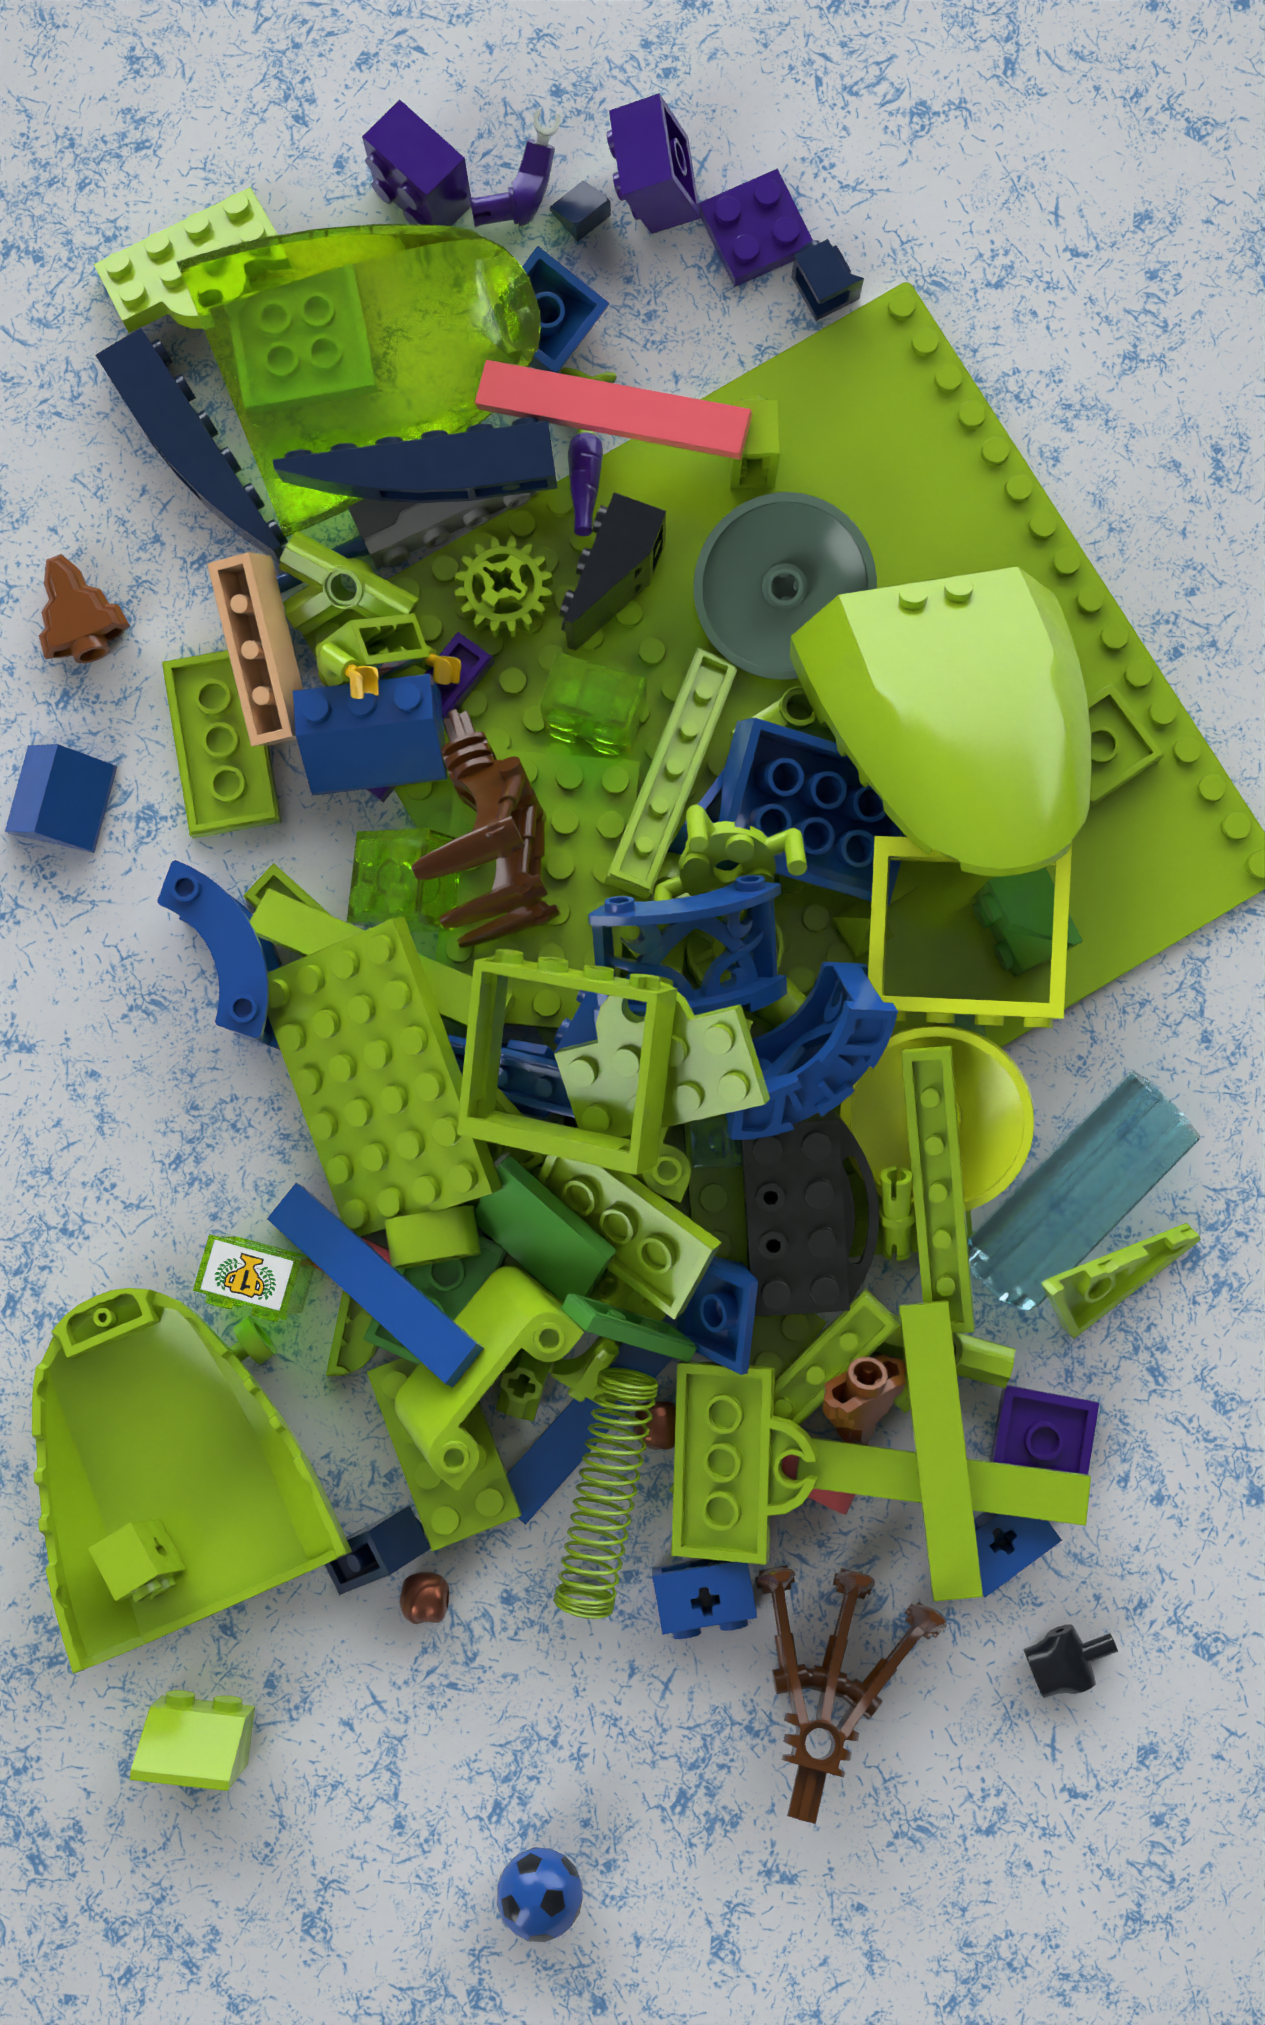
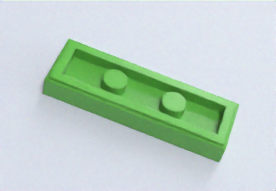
(628, 1327)

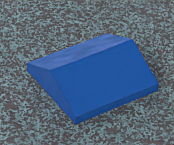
(722, 1314)

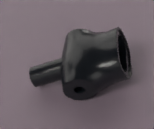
(1064, 1662)

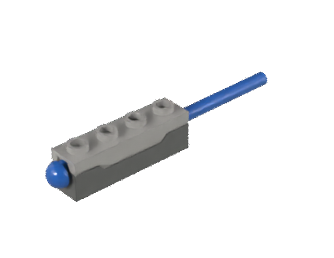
(397, 528)

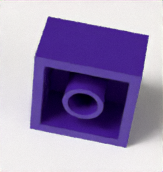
(653, 164)
(416, 168)

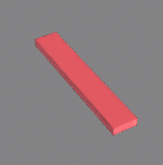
(614, 409)

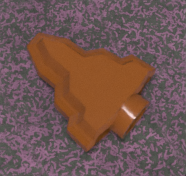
(77, 615)
(863, 1396)

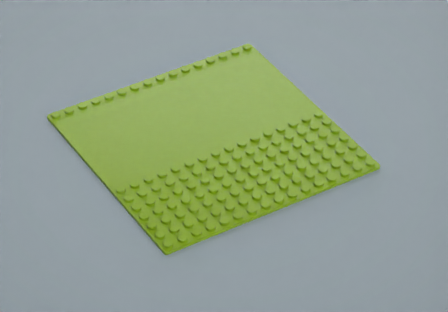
(919, 461)

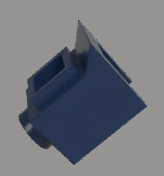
(824, 278)

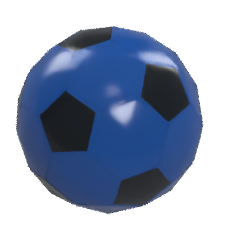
(539, 1894)

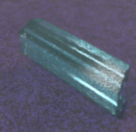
(1080, 1191)

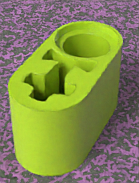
(432, 1237)

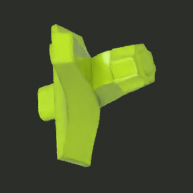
(583, 1371)

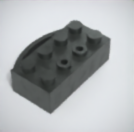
(805, 1217)

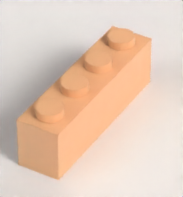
(258, 645)

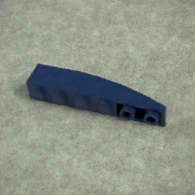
(185, 438)
(434, 468)

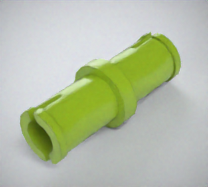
(896, 1213)

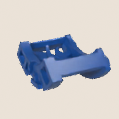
(238, 952)
(754, 975)
(829, 1043)

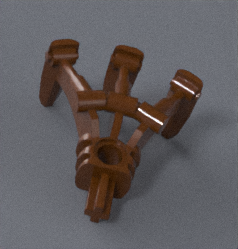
(505, 829)
(831, 1682)

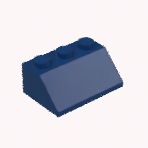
(371, 739)

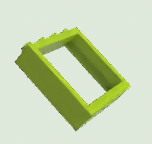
(483, 1051)

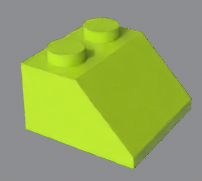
(194, 1741)

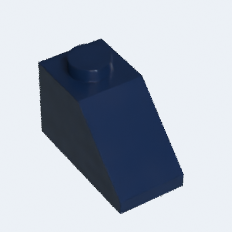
(379, 1550)

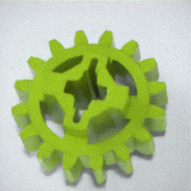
(513, 570)

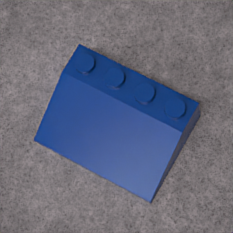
(802, 782)

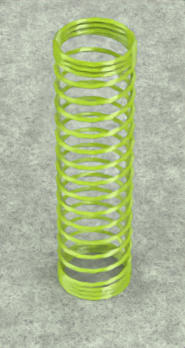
(623, 1386)

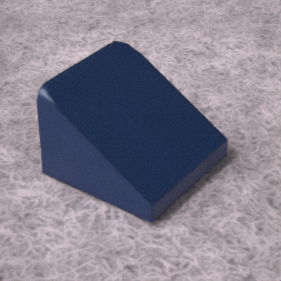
(582, 210)

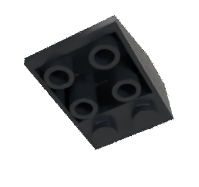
(616, 567)

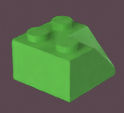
(1021, 919)

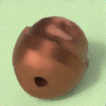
(661, 1426)
(424, 1598)

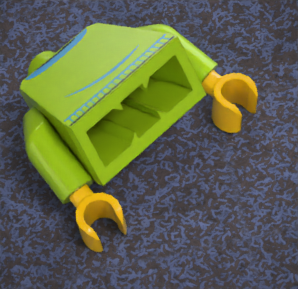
(377, 650)

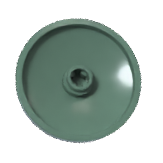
(773, 571)

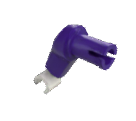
(528, 186)

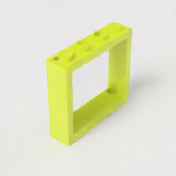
(943, 1009)

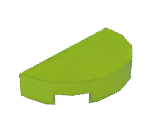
(348, 1348)

